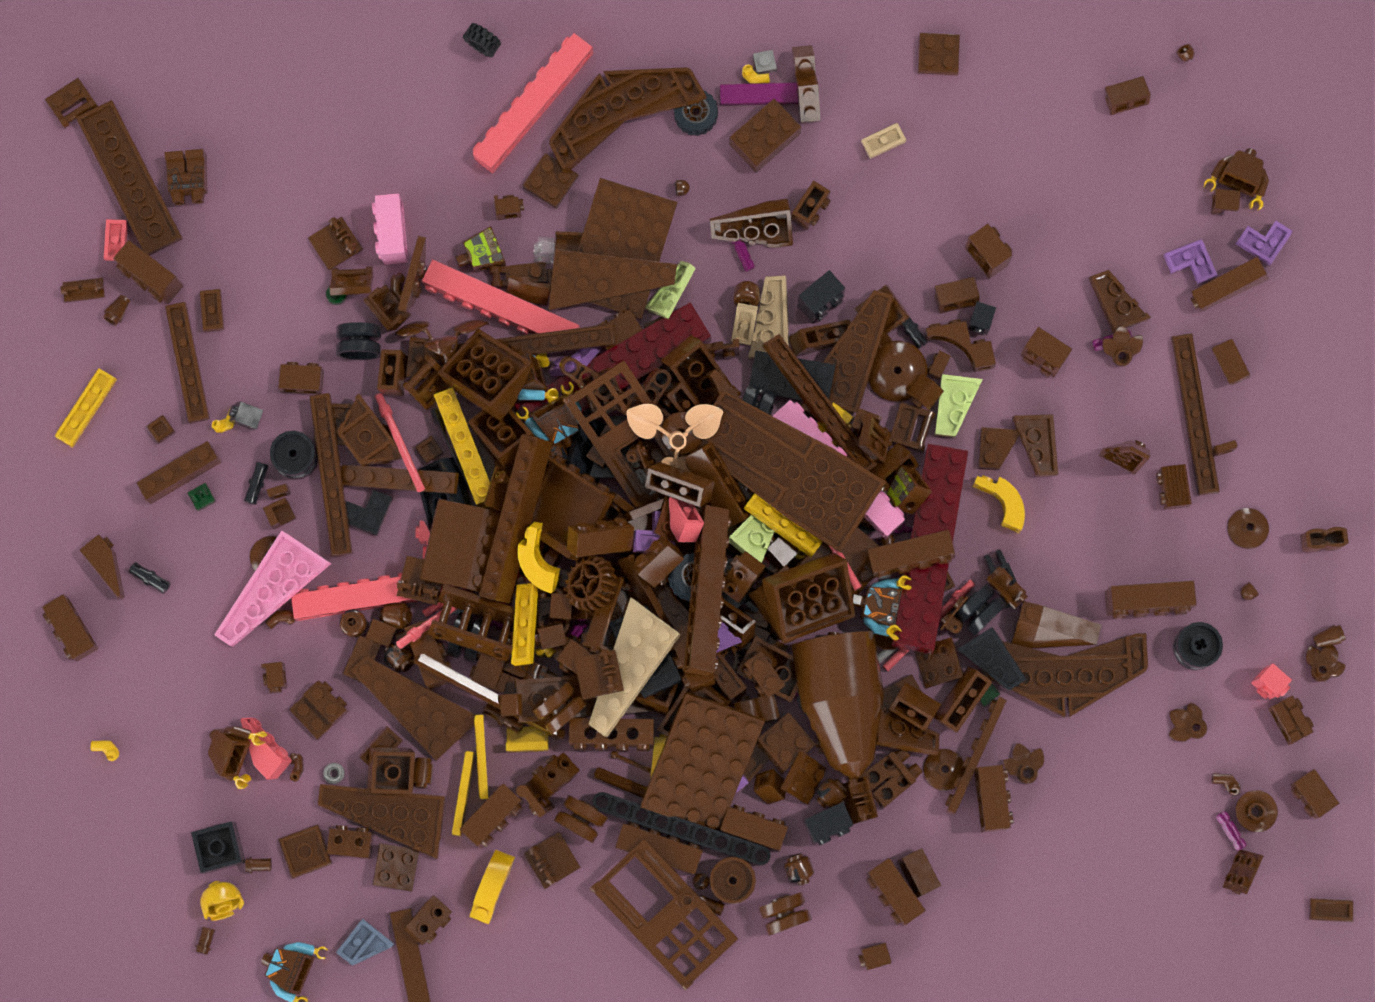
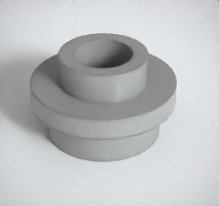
(327, 773)

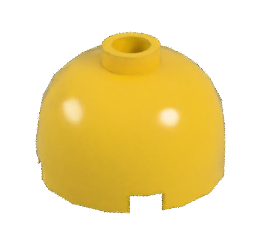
(220, 900)

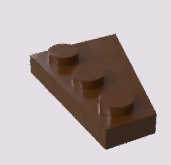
(1116, 302)
(1039, 441)

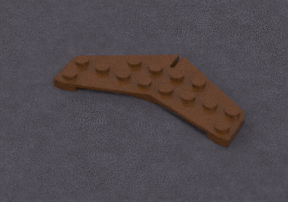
(628, 97)
(1079, 676)

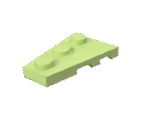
(667, 297)
(752, 537)

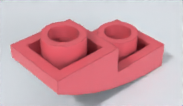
(423, 533)

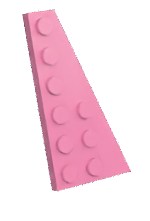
(278, 578)

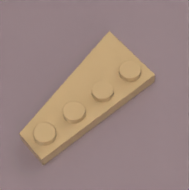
(772, 314)

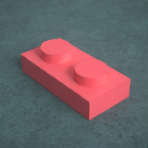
(114, 237)

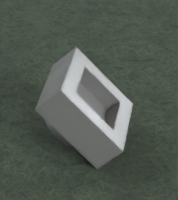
(764, 62)

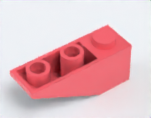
(267, 757)

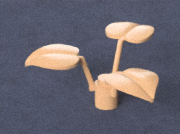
(702, 418)

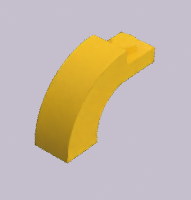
(1008, 497)
(531, 562)
(491, 886)

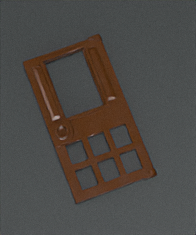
(618, 436)
(673, 913)

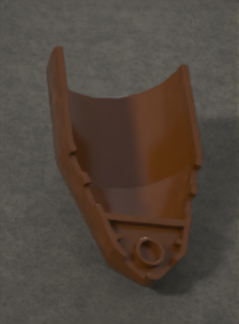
(842, 696)

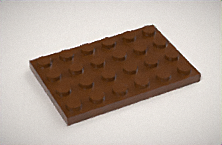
(628, 226)
(702, 761)

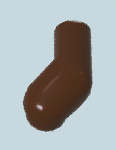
(395, 286)
(280, 616)

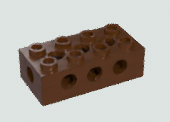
(645, 727)

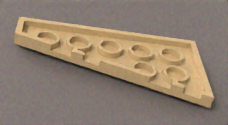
(639, 650)

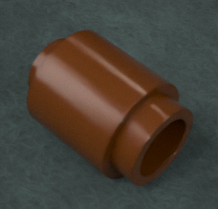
(422, 772)

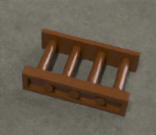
(480, 606)

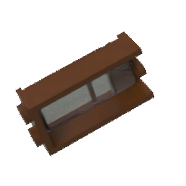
(600, 633)

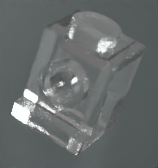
(544, 250)

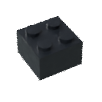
(821, 297)
(828, 823)
(218, 847)

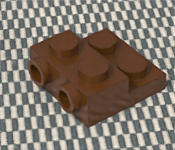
(319, 709)

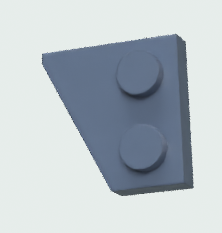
(363, 943)

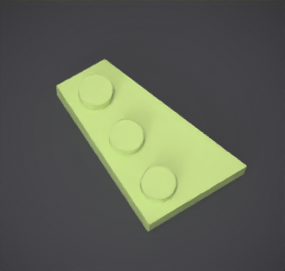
(954, 403)

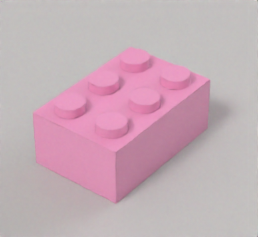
(390, 229)

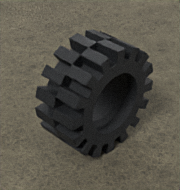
(481, 40)

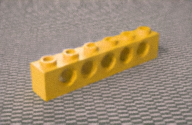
(464, 445)

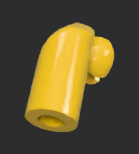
(752, 77)
(222, 425)
(548, 652)
(107, 747)

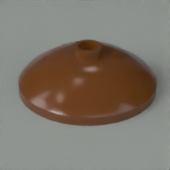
(884, 380)

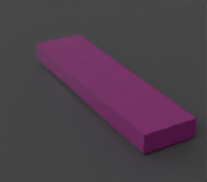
(758, 94)

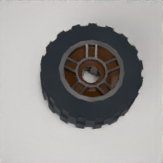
(698, 123)
(680, 577)

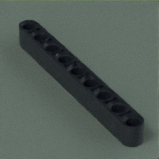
(689, 836)

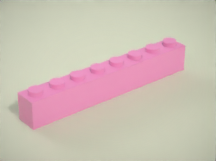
(881, 514)

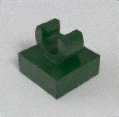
(201, 497)

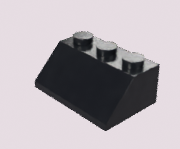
(431, 498)

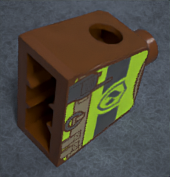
(482, 251)
(908, 490)

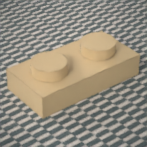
(883, 140)
(744, 323)

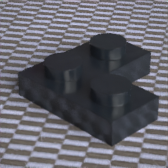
(372, 517)

